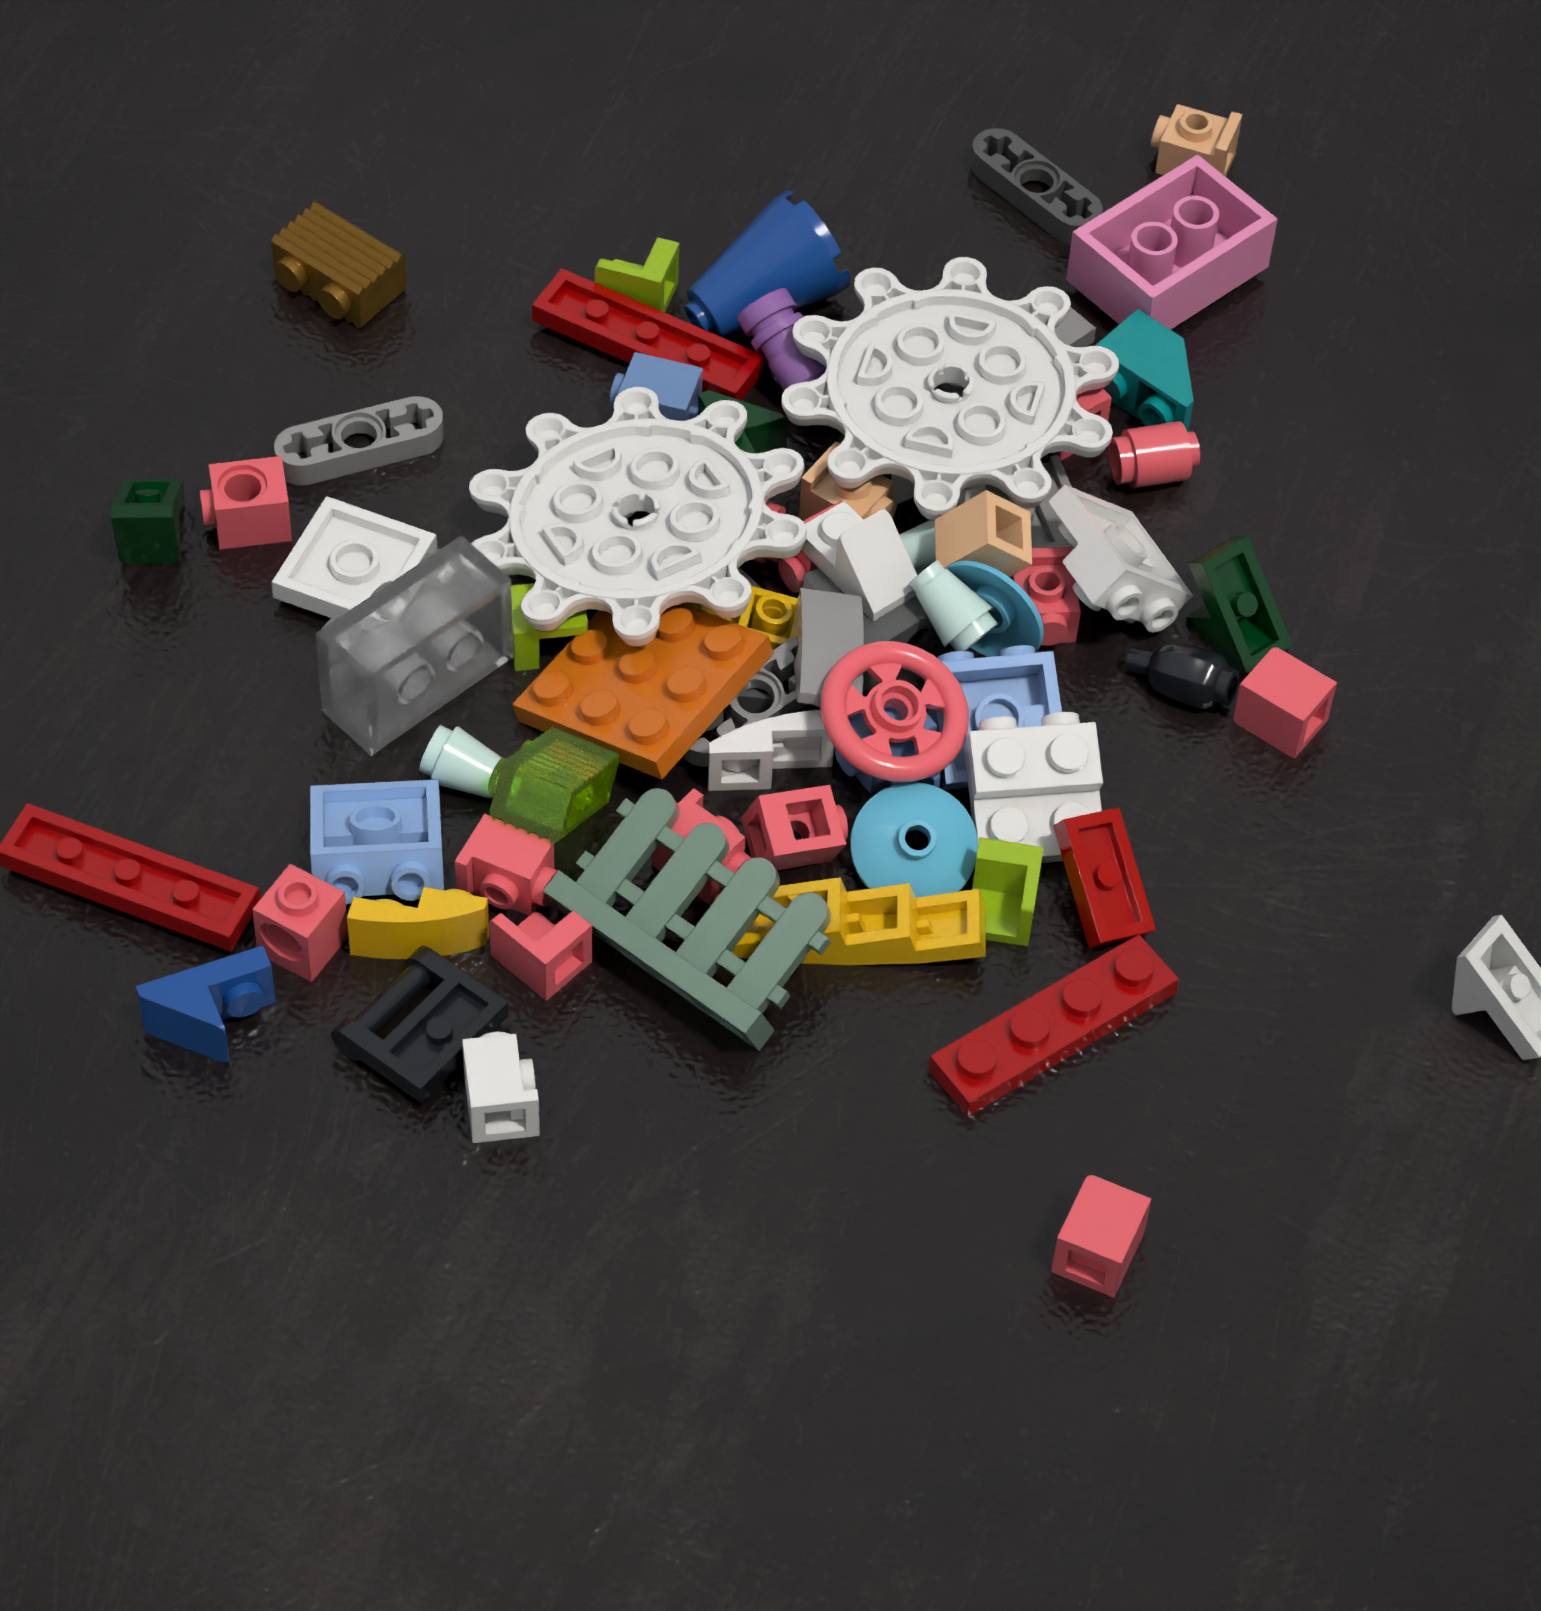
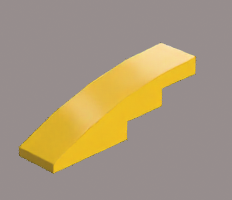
(885, 925)

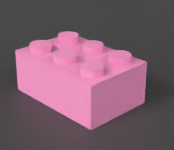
(1172, 246)

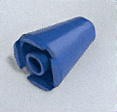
(777, 250)

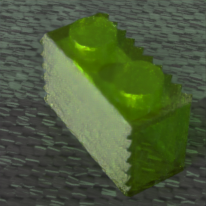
(552, 784)

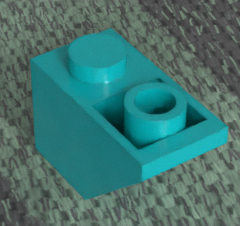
(1152, 371)

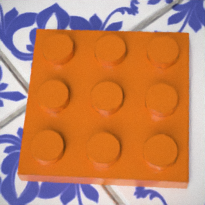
(647, 697)

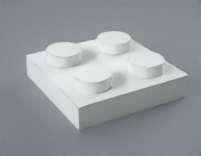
(347, 557)

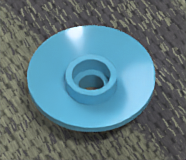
(1012, 608)
(886, 859)

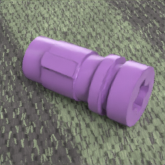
(771, 324)

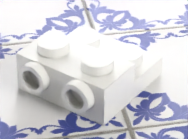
(1117, 562)
(1032, 778)

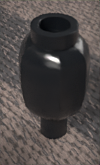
(1186, 674)

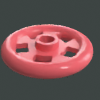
(873, 753)

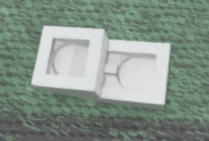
(748, 754)

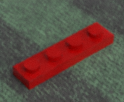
(628, 326)
(129, 877)
(1053, 1025)

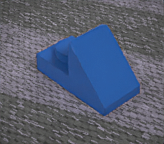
(193, 1002)

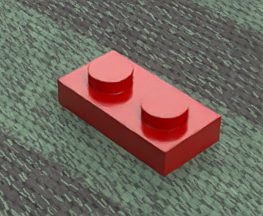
(1104, 877)

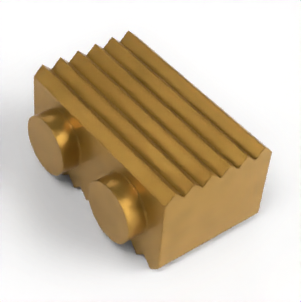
(338, 265)

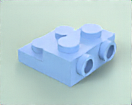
(1009, 685)
(377, 838)

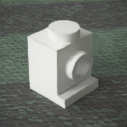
(499, 1089)

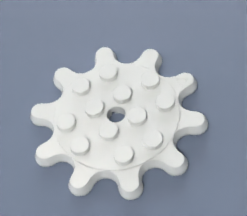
(1002, 353)
(702, 524)

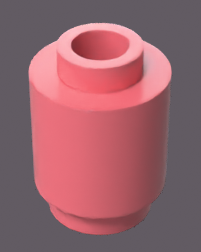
(1153, 455)

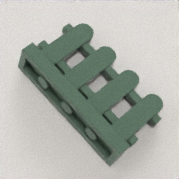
(715, 935)

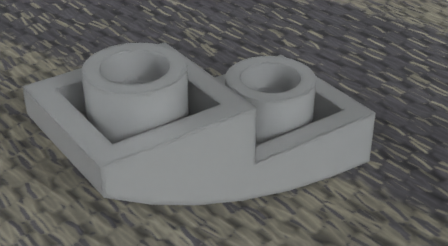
(827, 630)

